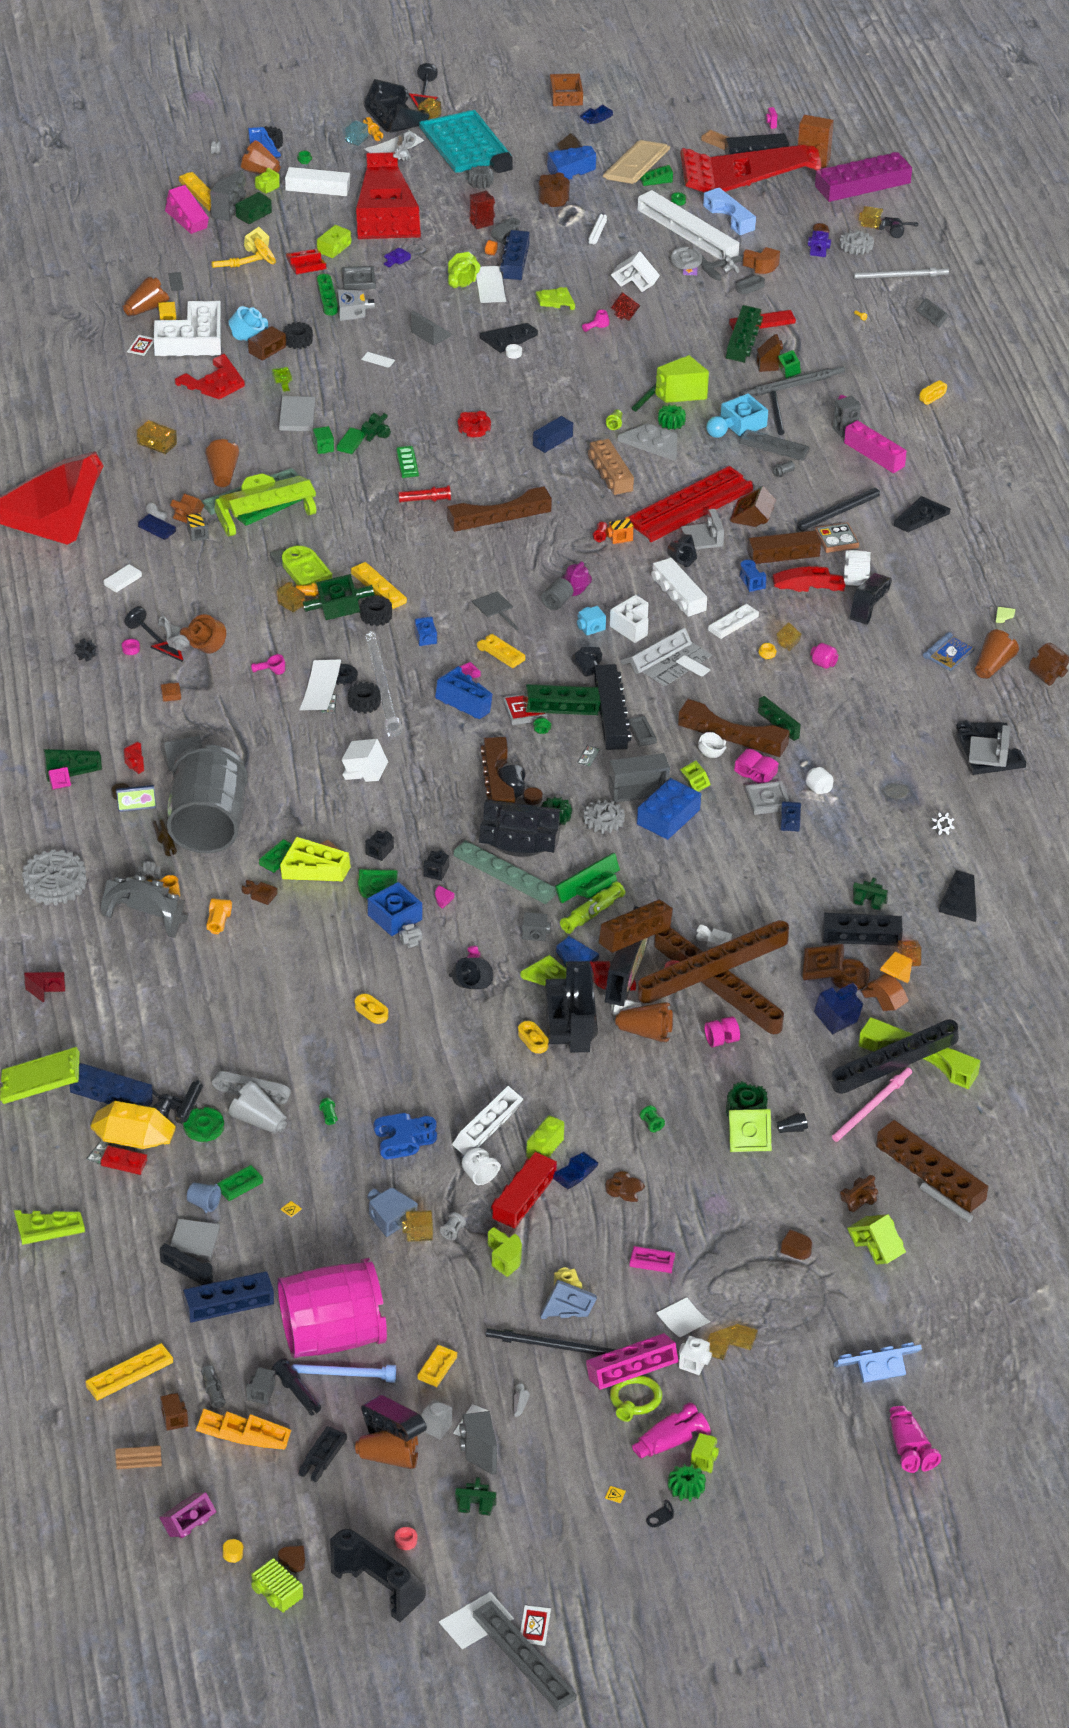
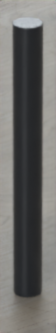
(777, 413)

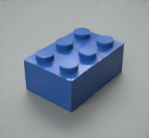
(669, 808)

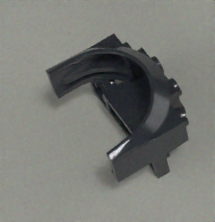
(572, 1008)

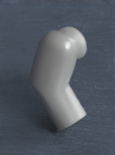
(152, 509)

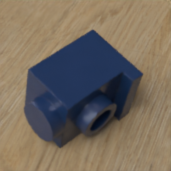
(790, 816)

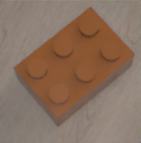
(817, 133)

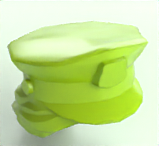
(462, 270)

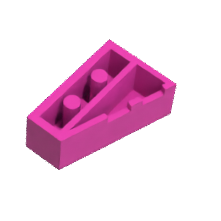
(186, 210)

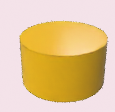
(233, 1550)

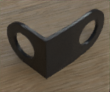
(662, 1515)

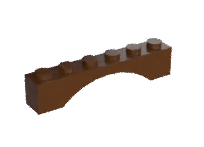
(469, 516)
(766, 739)
(493, 759)

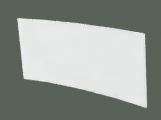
(390, 146)
(490, 284)
(321, 684)

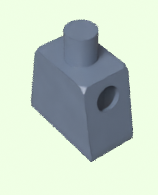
(389, 1209)

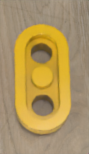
(933, 392)
(371, 1008)
(533, 1037)

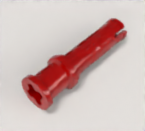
(435, 494)

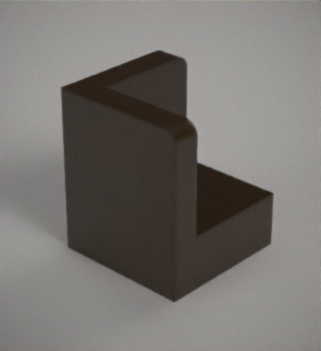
(569, 142)

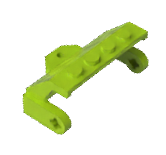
(263, 495)

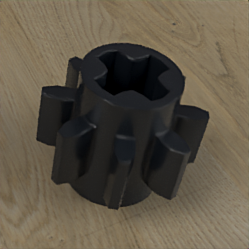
(85, 649)

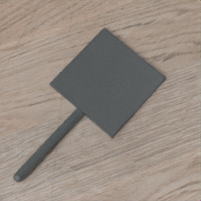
(494, 604)

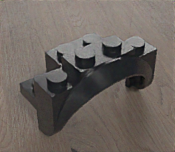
(519, 828)

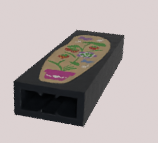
(623, 971)

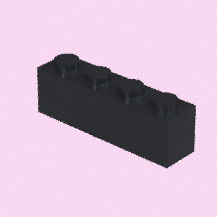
(755, 143)

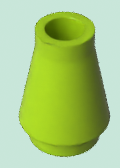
(614, 420)

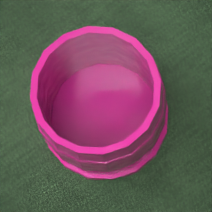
(332, 1309)

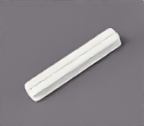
(597, 229)

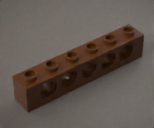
(932, 1166)

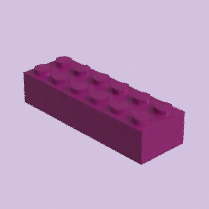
(863, 176)

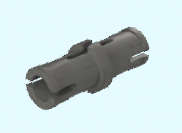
(213, 1387)

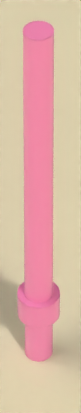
(895, 1083)

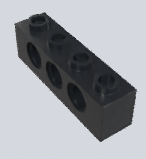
(862, 929)

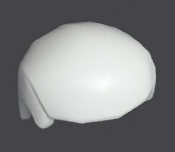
(711, 745)

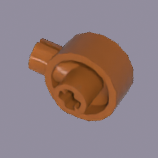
(205, 633)

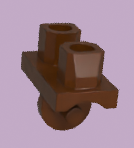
(862, 1192)

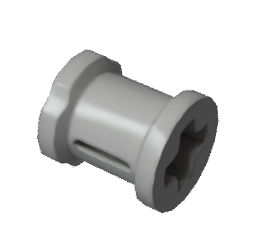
(452, 1226)

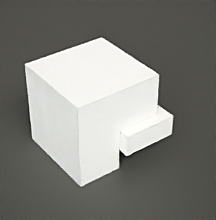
(364, 760)

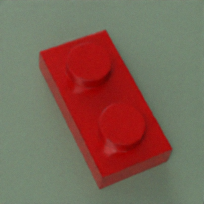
(124, 1160)

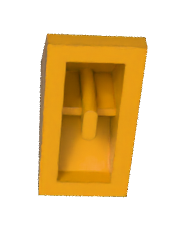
(898, 967)

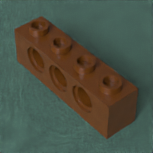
(635, 925)

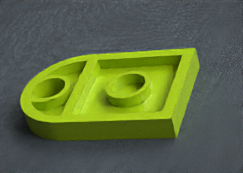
(305, 567)

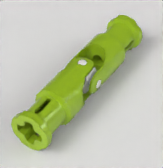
(592, 907)

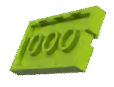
(40, 1075)

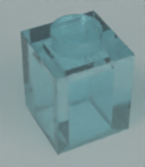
(356, 133)

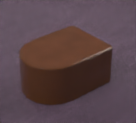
(796, 1245)

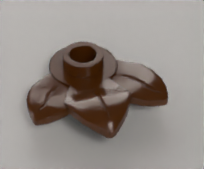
(624, 1186)

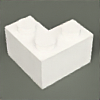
(636, 269)
(631, 618)

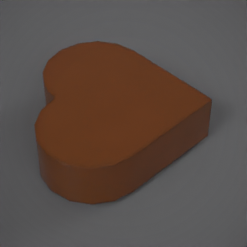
(292, 1557)

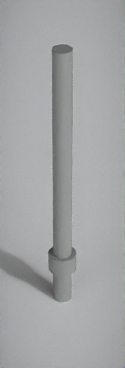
(931, 272)

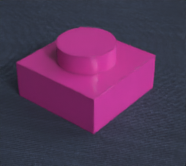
(771, 118)
(59, 778)

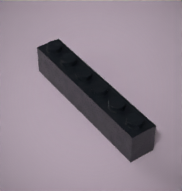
(612, 708)

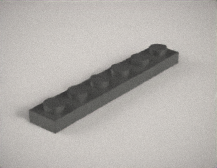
(524, 1656)

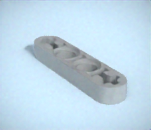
(276, 1092)

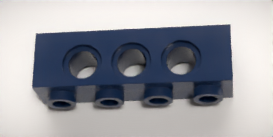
(515, 255)
(228, 1296)

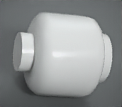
(819, 780)

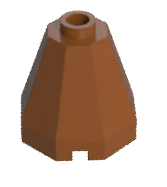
(259, 159)

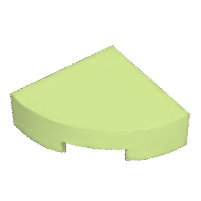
(1004, 614)

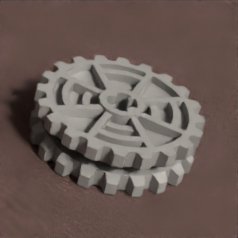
(54, 877)

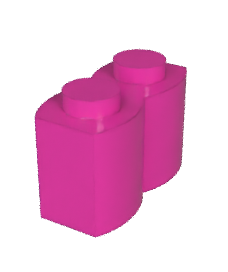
(755, 766)

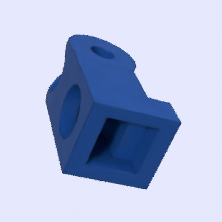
(751, 577)

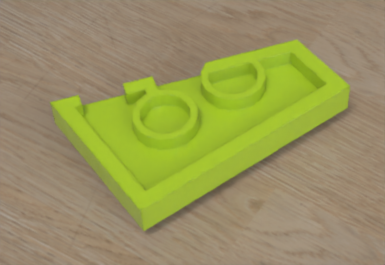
(42, 1227)

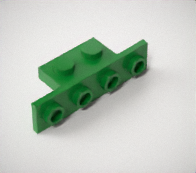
(589, 880)

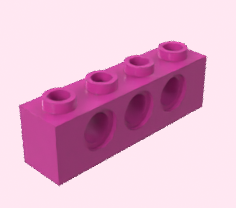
(632, 1361)

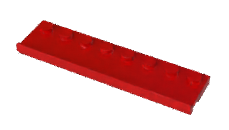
(690, 503)

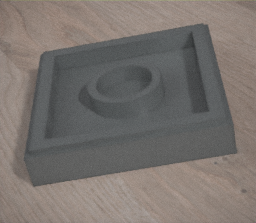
(358, 277)

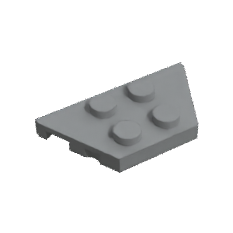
(652, 439)

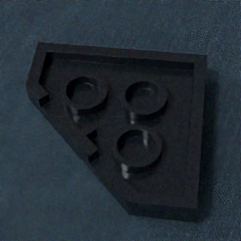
(1015, 758)

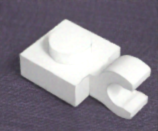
(712, 938)

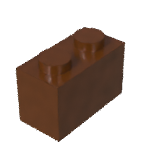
(267, 343)

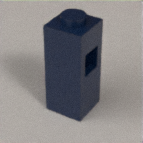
(553, 434)

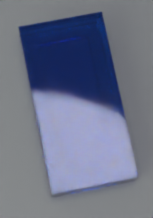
(156, 526)

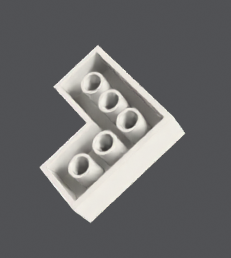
(193, 336)

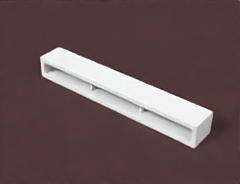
(687, 225)

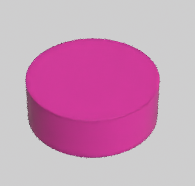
(130, 647)

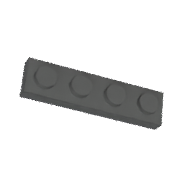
(775, 445)

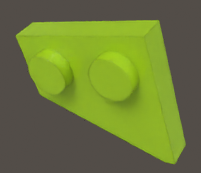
(555, 298)
(544, 969)

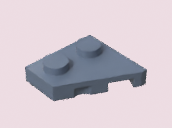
(568, 1301)

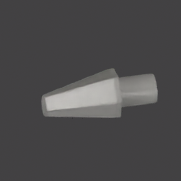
(520, 1399)

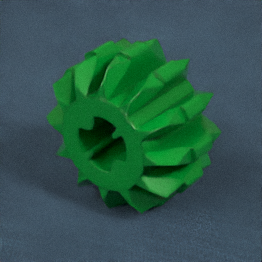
(671, 417)
(686, 1482)

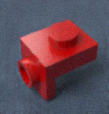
(134, 758)

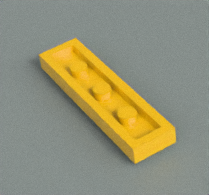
(197, 189)
(380, 585)
(129, 1371)

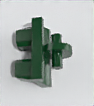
(376, 426)
(870, 891)
(477, 1494)

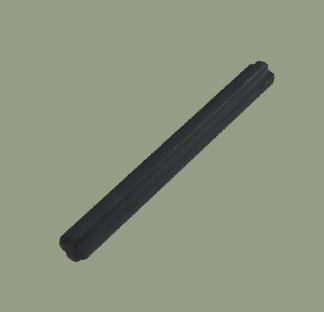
(838, 509)

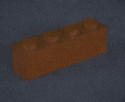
(784, 547)

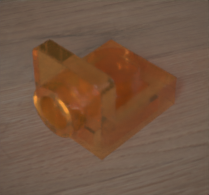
(912, 950)

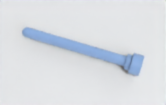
(386, 1373)

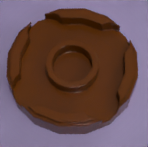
(854, 973)

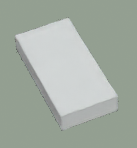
(122, 578)

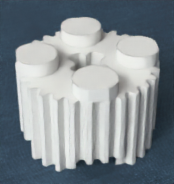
(857, 567)

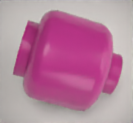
(824, 655)

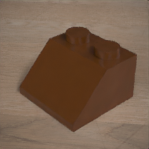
(754, 508)

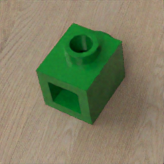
(789, 364)
(323, 440)

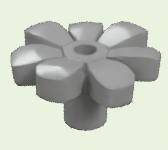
(730, 265)

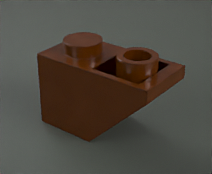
(768, 354)

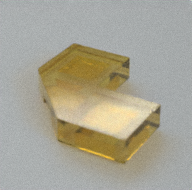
(734, 1335)

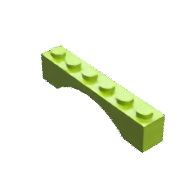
(957, 1067)

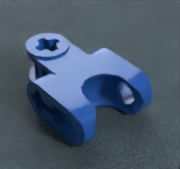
(405, 1134)

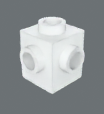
(694, 1355)

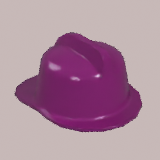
(578, 577)

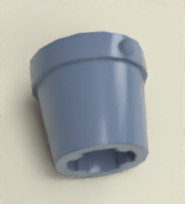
(204, 1196)

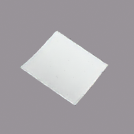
(682, 1317)

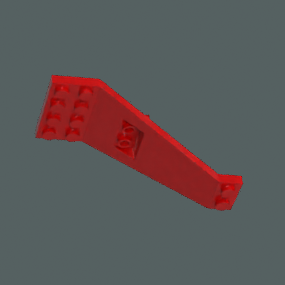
(742, 169)

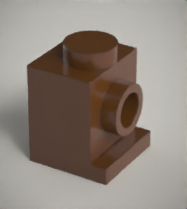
(173, 1412)

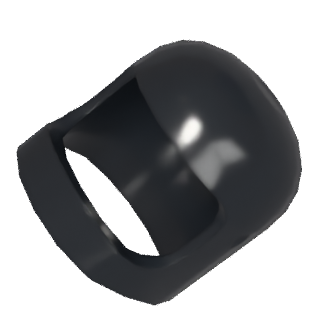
(512, 776)

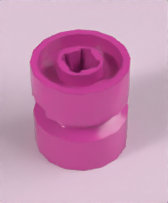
(725, 1030)

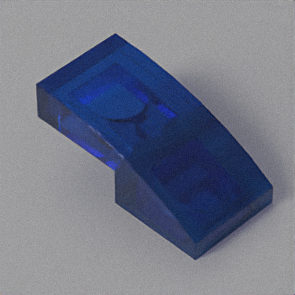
(598, 115)
(577, 1170)

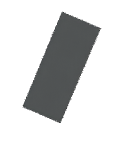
(176, 281)

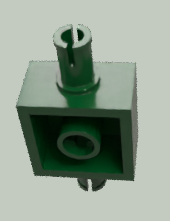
(338, 597)

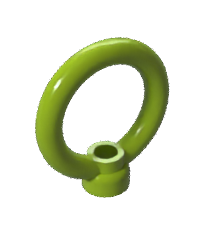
(626, 1409)

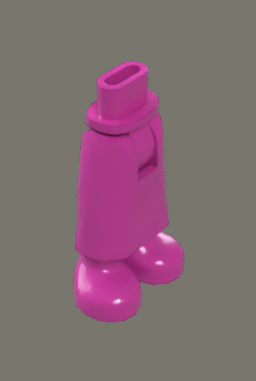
(672, 1431)
(912, 1442)

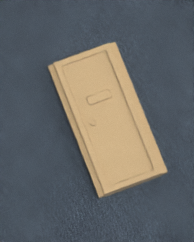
(636, 161)

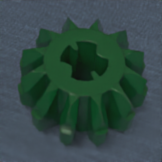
(559, 803)

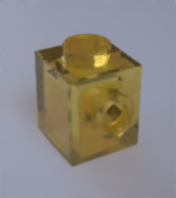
(432, 106)
(418, 1226)

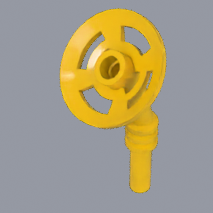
(262, 252)

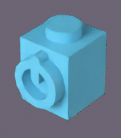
(591, 620)

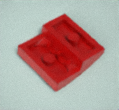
(306, 261)

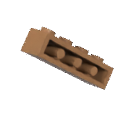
(611, 466)

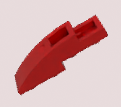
(803, 577)

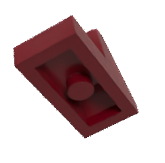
(40, 982)

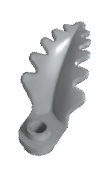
(404, 142)
(174, 638)

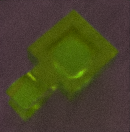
(282, 376)

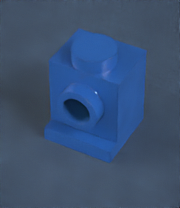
(425, 631)

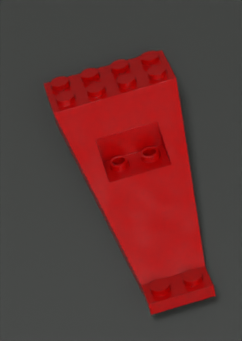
(386, 216)

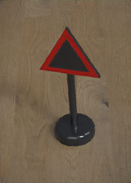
(427, 73)
(136, 618)

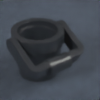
(683, 551)
(586, 661)

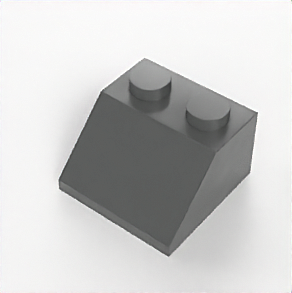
(479, 1440)

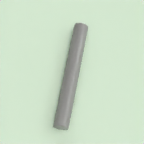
(946, 1202)

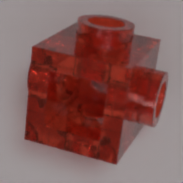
(625, 307)

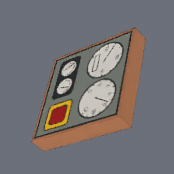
(837, 537)

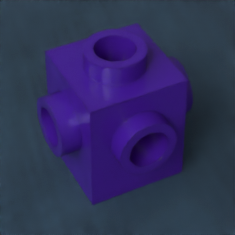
(819, 243)

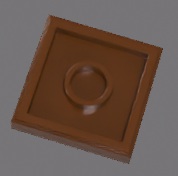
(823, 962)

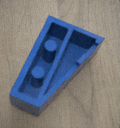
(572, 161)
(464, 694)

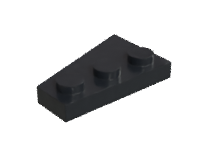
(920, 513)
(960, 897)

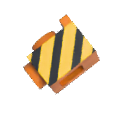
(620, 531)

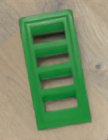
(658, 176)
(407, 460)

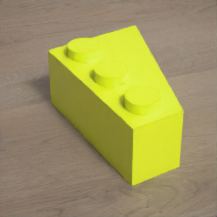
(314, 862)

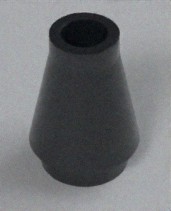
(793, 1123)

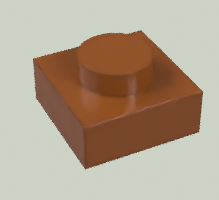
(170, 692)

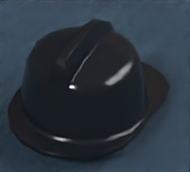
(472, 973)

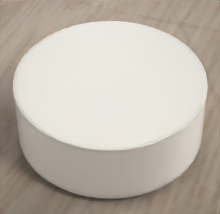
(513, 351)

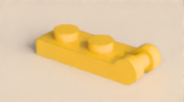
(501, 650)

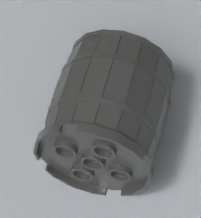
(206, 798)

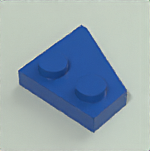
(261, 135)
(573, 950)

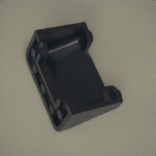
(388, 107)
(355, 1554)

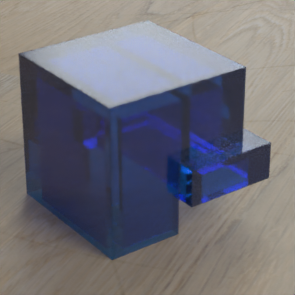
(838, 1009)

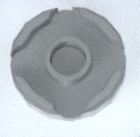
(686, 258)

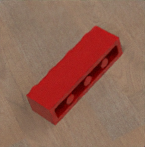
(524, 1190)

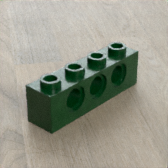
(561, 699)

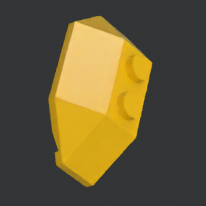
(132, 1125)

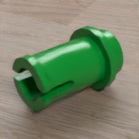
(327, 1107)

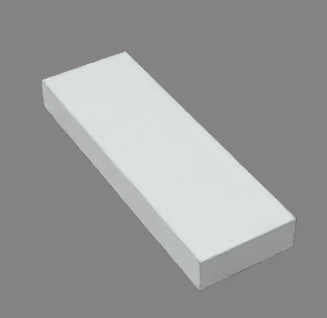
(733, 621)

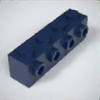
(110, 1087)

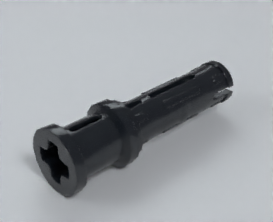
(291, 1380)

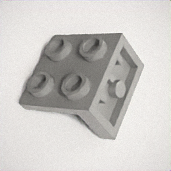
(706, 535)
(990, 750)

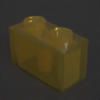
(156, 437)

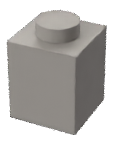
(437, 1418)

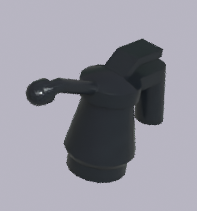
(896, 226)
(166, 1102)

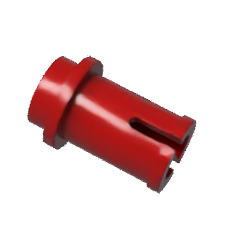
(600, 533)

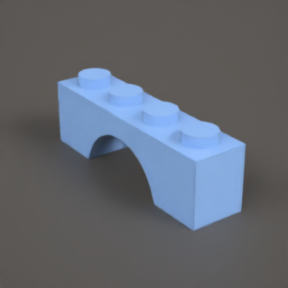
(720, 202)

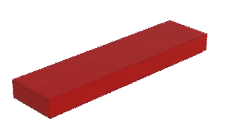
(772, 319)

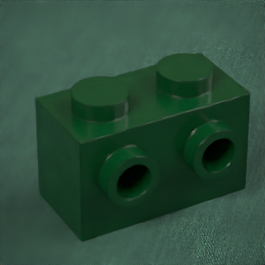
(253, 208)

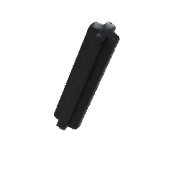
(189, 1102)

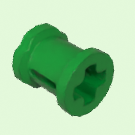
(652, 1118)

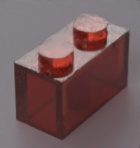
(482, 209)

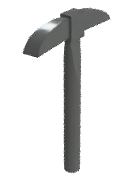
(709, 267)

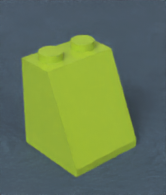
(682, 381)

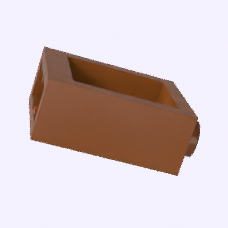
(572, 83)

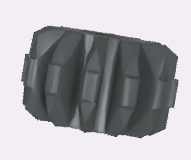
(480, 177)

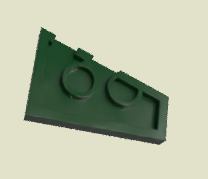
(76, 761)

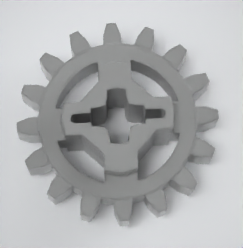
(856, 242)
(604, 816)

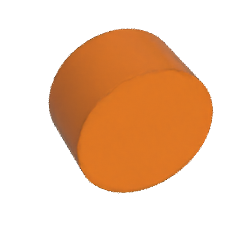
(491, 247)

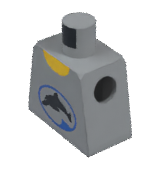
(353, 304)

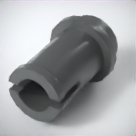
(780, 470)

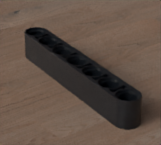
(901, 1049)

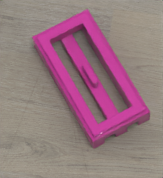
(652, 1262)

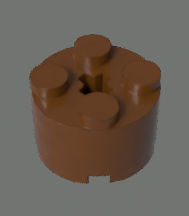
(553, 190)
(1049, 663)

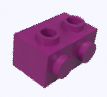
(187, 1515)

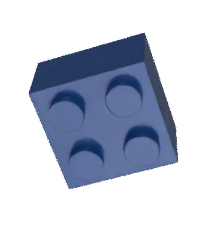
(394, 908)

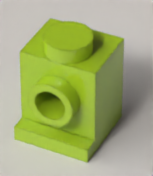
(267, 181)
(695, 776)
(704, 1452)

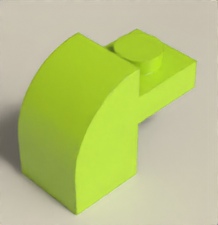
(506, 1253)

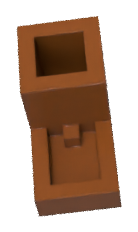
(762, 262)
(187, 506)
(888, 992)

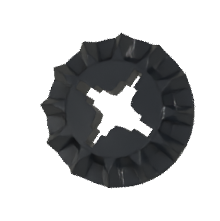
(351, 674)

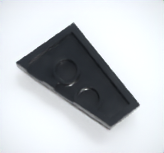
(501, 338)

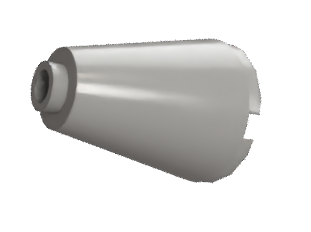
(257, 1109)

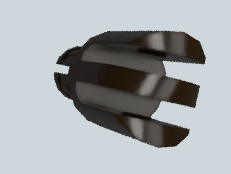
(164, 838)

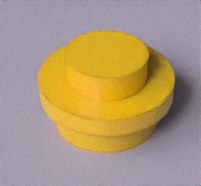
(767, 651)

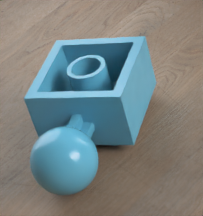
(739, 416)

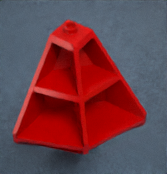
(53, 500)

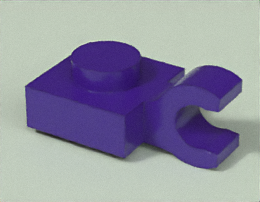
(397, 256)

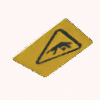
(291, 1209)
(615, 1494)

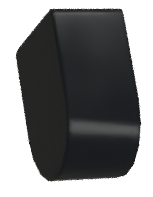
(502, 162)

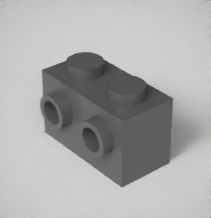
(845, 412)

